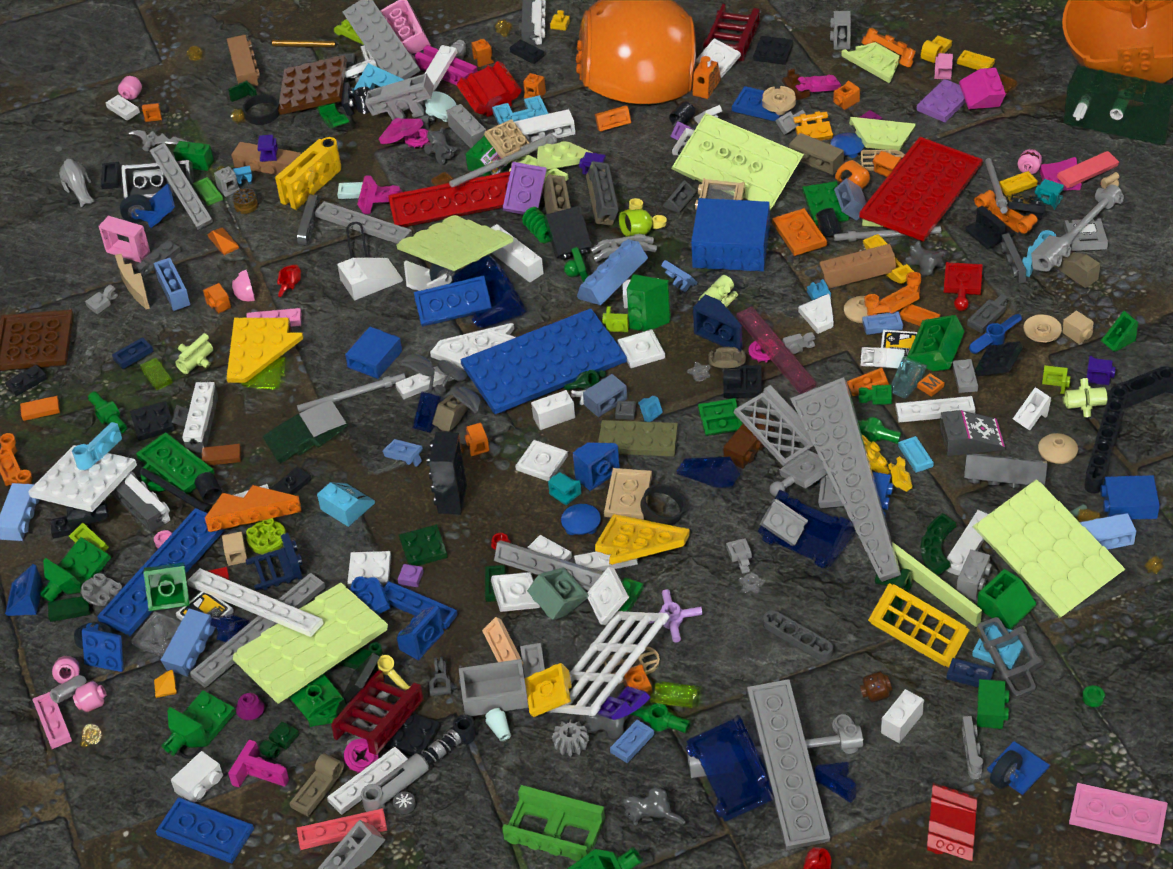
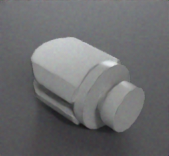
(461, 49)

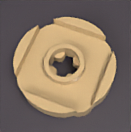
(779, 99)

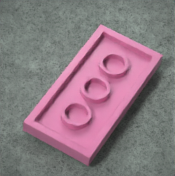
(1118, 813)

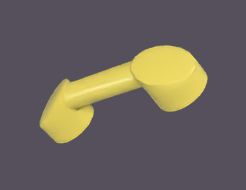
(658, 221)
(386, 665)

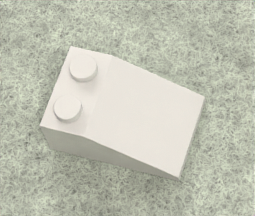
(367, 275)

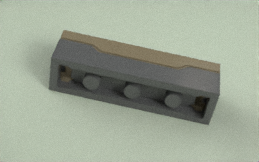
(602, 193)

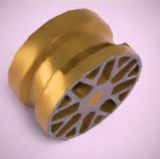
(246, 201)

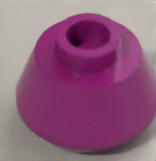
(249, 706)

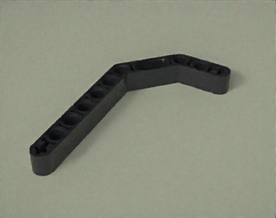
(1121, 397)

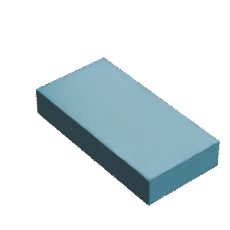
(915, 454)

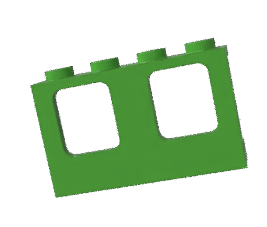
(559, 812)

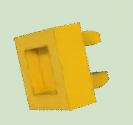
(560, 21)

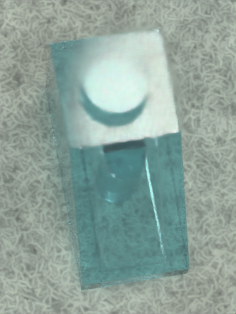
(907, 377)

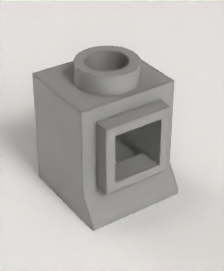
(224, 176)

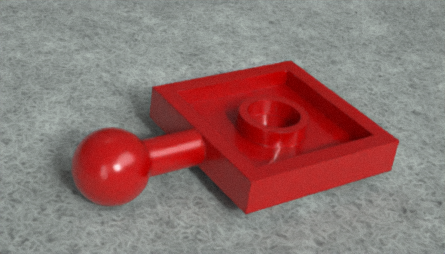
(964, 280)

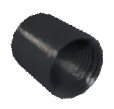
(360, 97)
(682, 113)
(828, 222)
(208, 487)

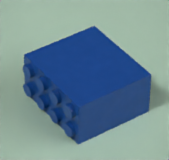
(730, 234)

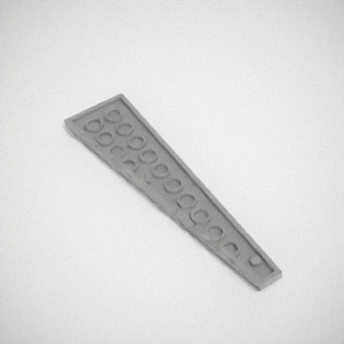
(836, 435)

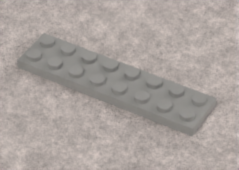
(380, 39)
(788, 765)

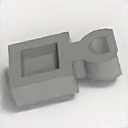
(796, 342)

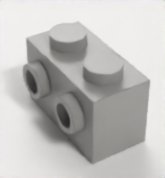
(842, 28)
(973, 574)

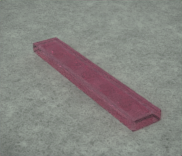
(776, 350)

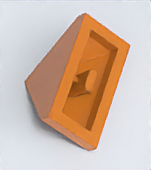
(223, 241)

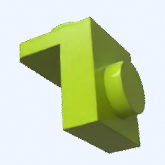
(615, 322)
(1056, 376)

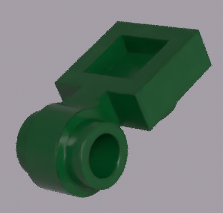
(280, 737)

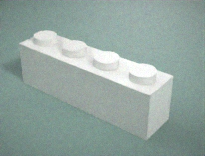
(557, 123)
(520, 258)

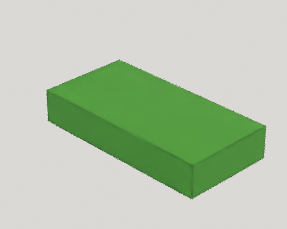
(207, 191)

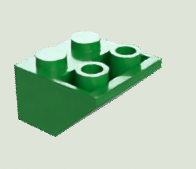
(1006, 599)

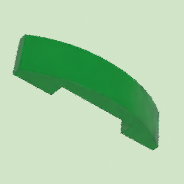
(331, 116)

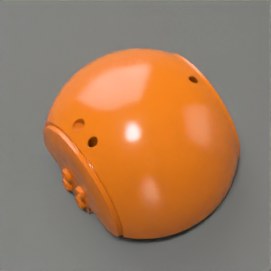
(1122, 36)
(637, 50)

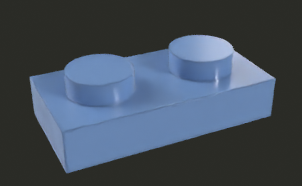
(880, 322)
(632, 741)

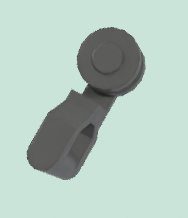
(440, 677)

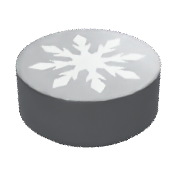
(404, 802)

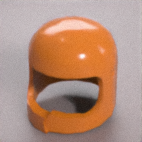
(859, 173)

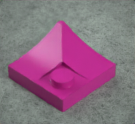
(399, 129)
(1050, 171)

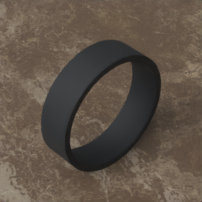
(257, 99)
(664, 489)

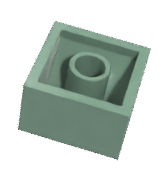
(557, 593)

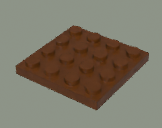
(312, 84)
(35, 339)

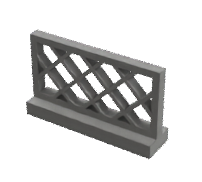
(787, 419)

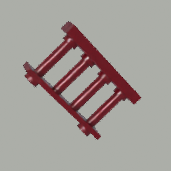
(748, 29)
(387, 725)

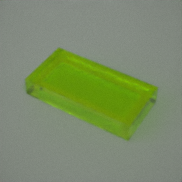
(156, 374)

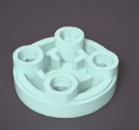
(438, 105)

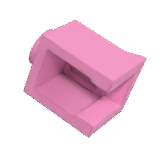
(943, 66)

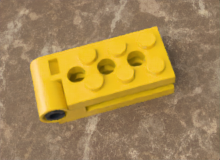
(308, 172)

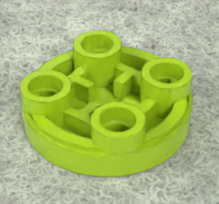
(265, 536)

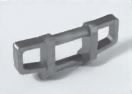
(1007, 639)

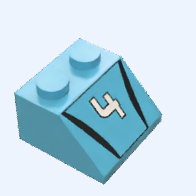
(343, 502)

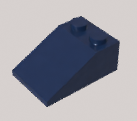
(716, 323)

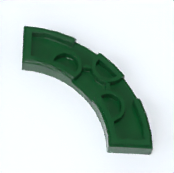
(932, 544)

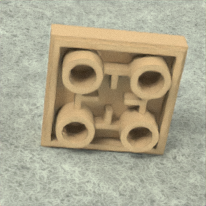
(506, 138)

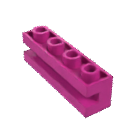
(456, 70)

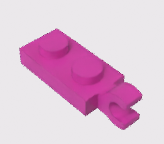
(818, 83)

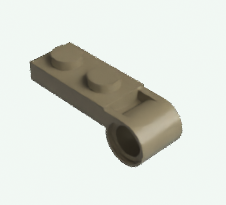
(313, 791)

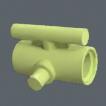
(720, 289)
(194, 354)
(1085, 397)

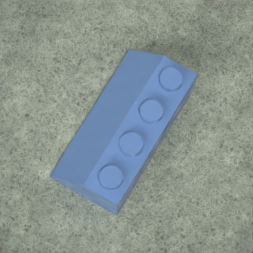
(612, 273)

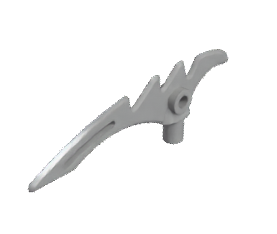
(152, 139)

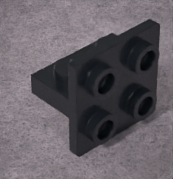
(988, 228)

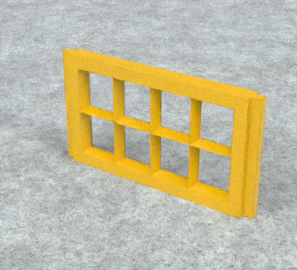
(953, 644)

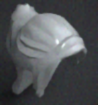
(74, 175)

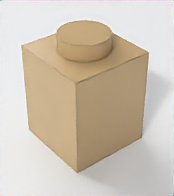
(1078, 327)
(234, 548)

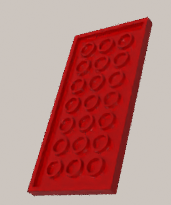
(921, 188)

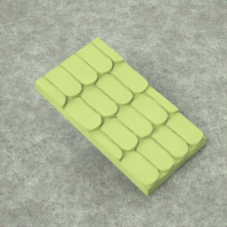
(737, 155)
(454, 242)
(1048, 548)
(288, 660)

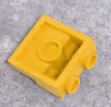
(548, 689)

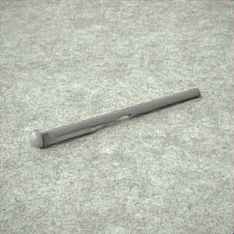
(525, 150)

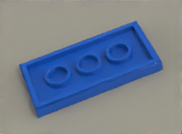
(452, 301)
(205, 830)

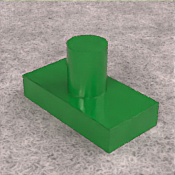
(633, 590)

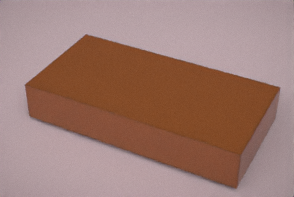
(221, 454)

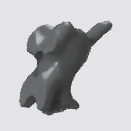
(439, 146)
(924, 258)
(613, 727)
(653, 805)

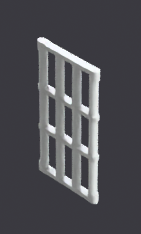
(606, 648)

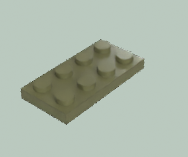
(640, 437)

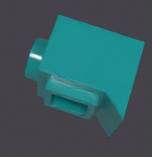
(1049, 192)
(564, 488)

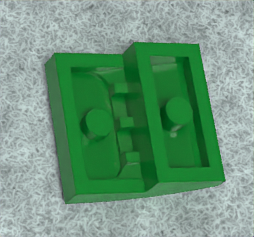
(719, 417)

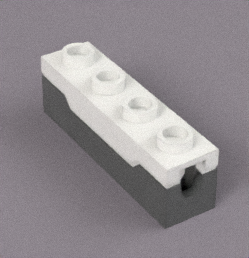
(533, 21)
(200, 416)
(141, 502)

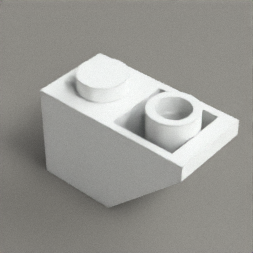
(881, 357)

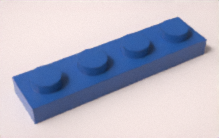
(414, 603)

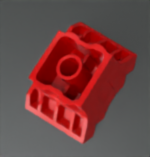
(489, 88)
(952, 822)

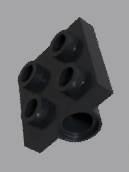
(1030, 205)
(998, 358)
(742, 381)

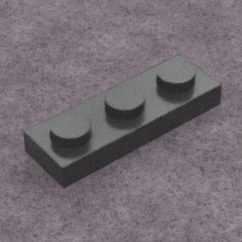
(1012, 258)

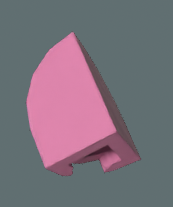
(242, 287)

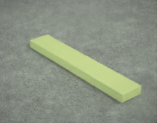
(938, 587)

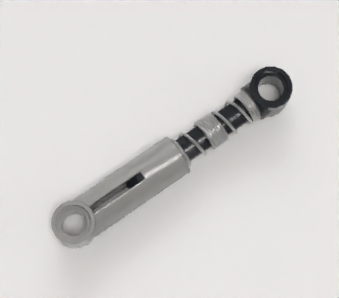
(461, 733)

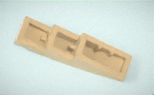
(132, 281)

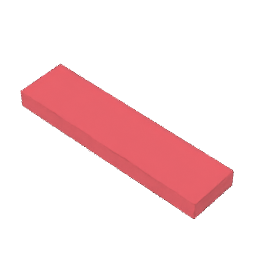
(1087, 169)
(337, 829)

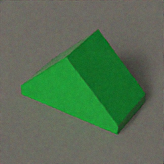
(1121, 333)

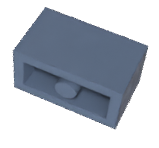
(850, 198)
(604, 395)

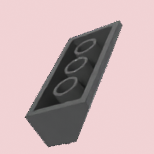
(149, 179)
(1004, 469)

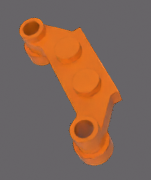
(888, 41)
(1011, 218)
(896, 300)
(8, 465)

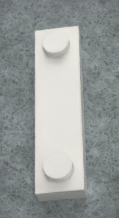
(440, 64)
(932, 408)
(969, 540)
(350, 792)

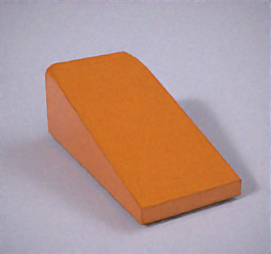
(875, 377)

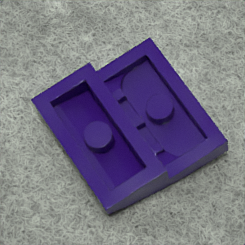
(625, 704)

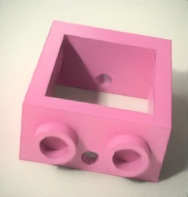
(138, 246)

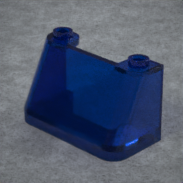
(502, 294)
(822, 535)
(732, 767)

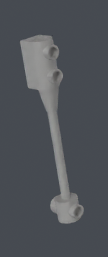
(1053, 248)
(848, 738)

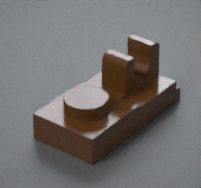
(791, 82)

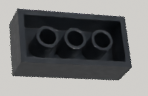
(447, 473)

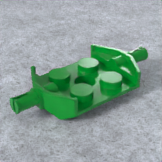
(319, 708)

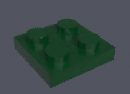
(423, 546)

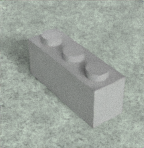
(465, 125)

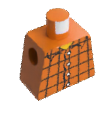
(705, 77)

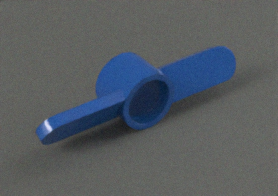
(994, 334)

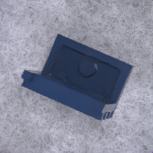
(289, 562)

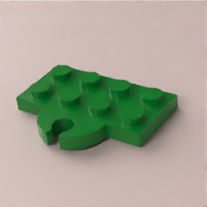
(172, 463)

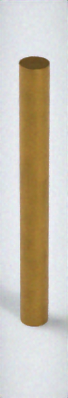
(303, 43)

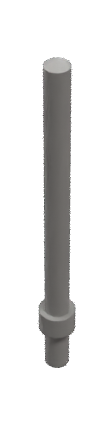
(1000, 199)
(852, 236)
(385, 382)

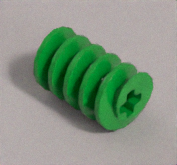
(535, 223)

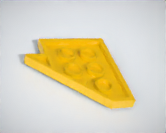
(257, 345)
(635, 538)

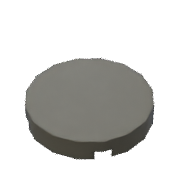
(726, 357)

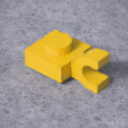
(900, 477)

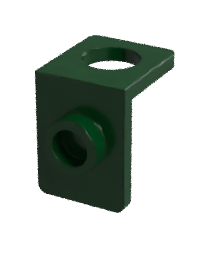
(241, 90)

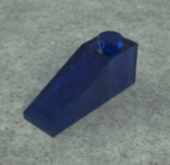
(712, 471)

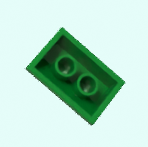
(648, 303)
(937, 342)

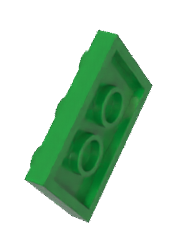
(822, 197)

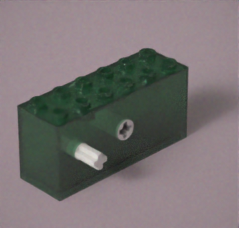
(1119, 105)

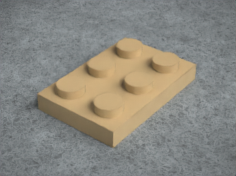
(626, 492)

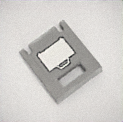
(1092, 230)

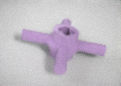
(676, 615)

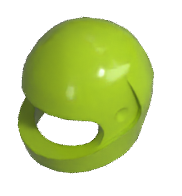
(640, 222)

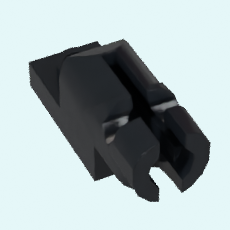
(75, 517)

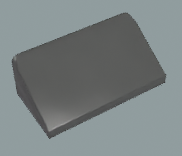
(680, 197)

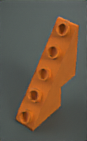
(255, 506)

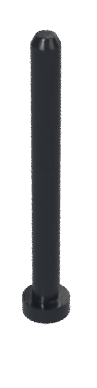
(175, 491)

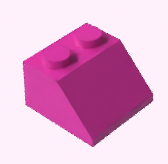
(983, 89)

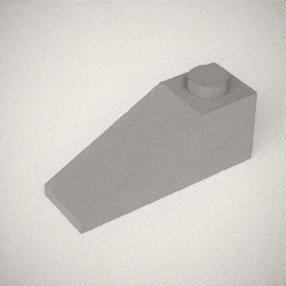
(354, 848)

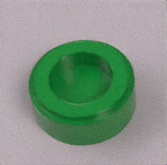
(1093, 696)

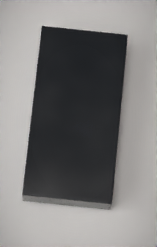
(110, 175)

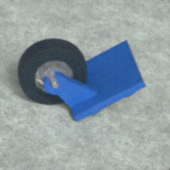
(138, 208)
(100, 646)
(1016, 768)

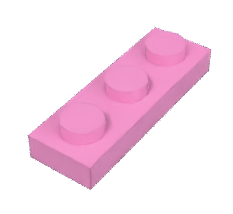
(293, 314)
(52, 720)

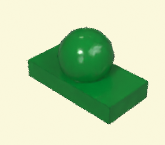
(577, 266)

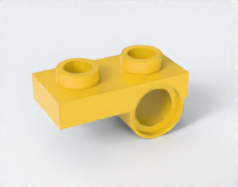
(932, 48)

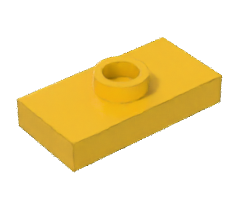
(975, 60)
(1018, 183)

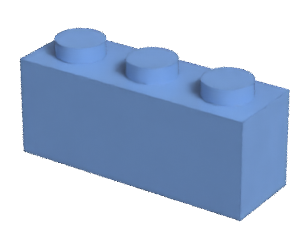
(171, 284)
(188, 642)

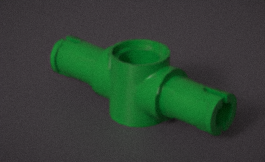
(106, 411)
(874, 430)
(661, 719)

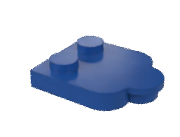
(371, 593)

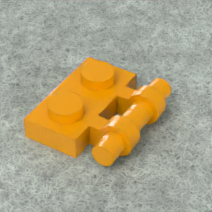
(818, 130)

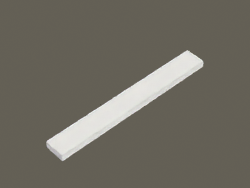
(255, 602)

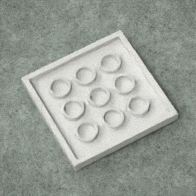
(82, 488)

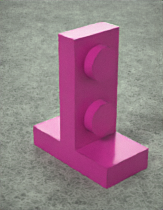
(373, 193)
(251, 764)

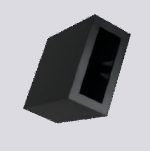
(567, 231)

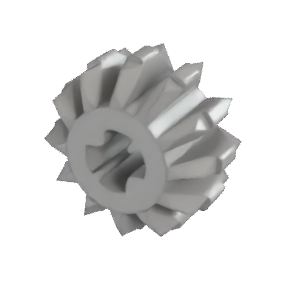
(570, 738)

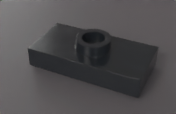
(292, 482)

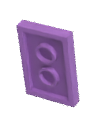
(942, 101)
(524, 187)

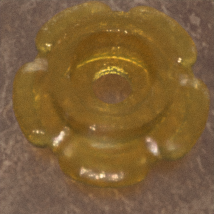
(194, 53)
(237, 115)
(1154, 565)

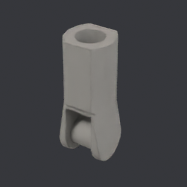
(67, 689)

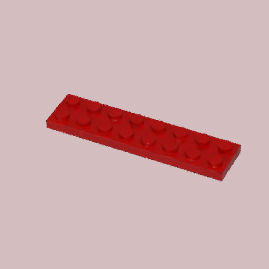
(444, 201)

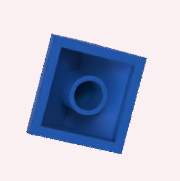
(25, 593)

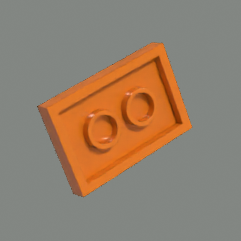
(799, 232)

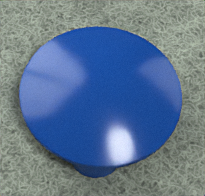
(849, 143)
(580, 519)

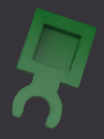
(878, 394)

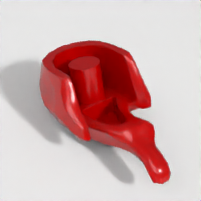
(289, 277)
(817, 859)

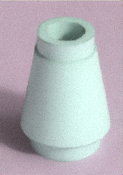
(498, 723)

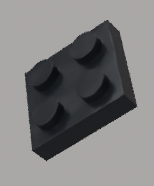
(773, 50)
(152, 420)
(414, 735)

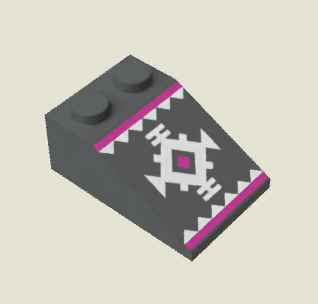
(969, 433)

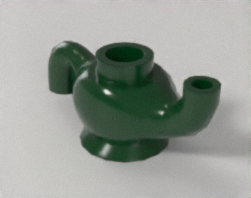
(585, 379)

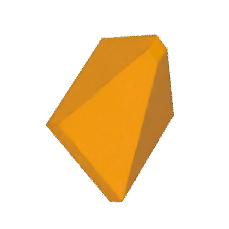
(165, 684)

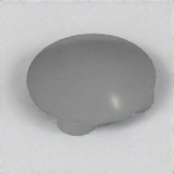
(100, 590)

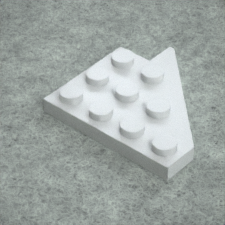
(465, 345)

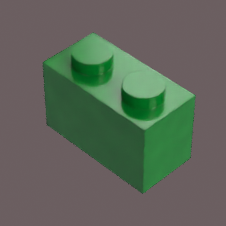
(198, 153)
(991, 704)

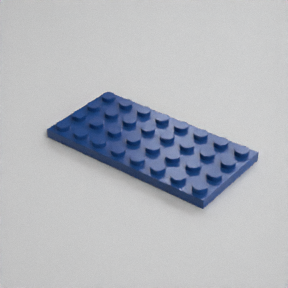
(542, 360)

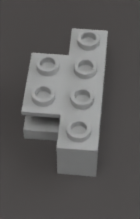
(400, 97)

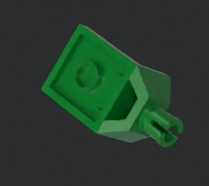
(76, 567)
(198, 723)
(608, 860)

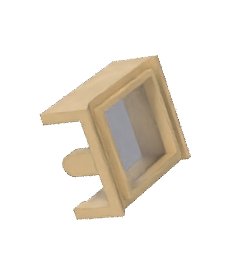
(721, 190)

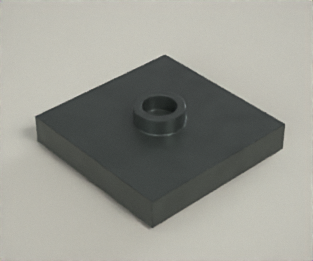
(359, 677)

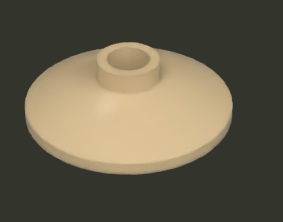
(855, 309)
(1042, 328)
(1058, 448)

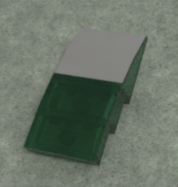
(305, 430)

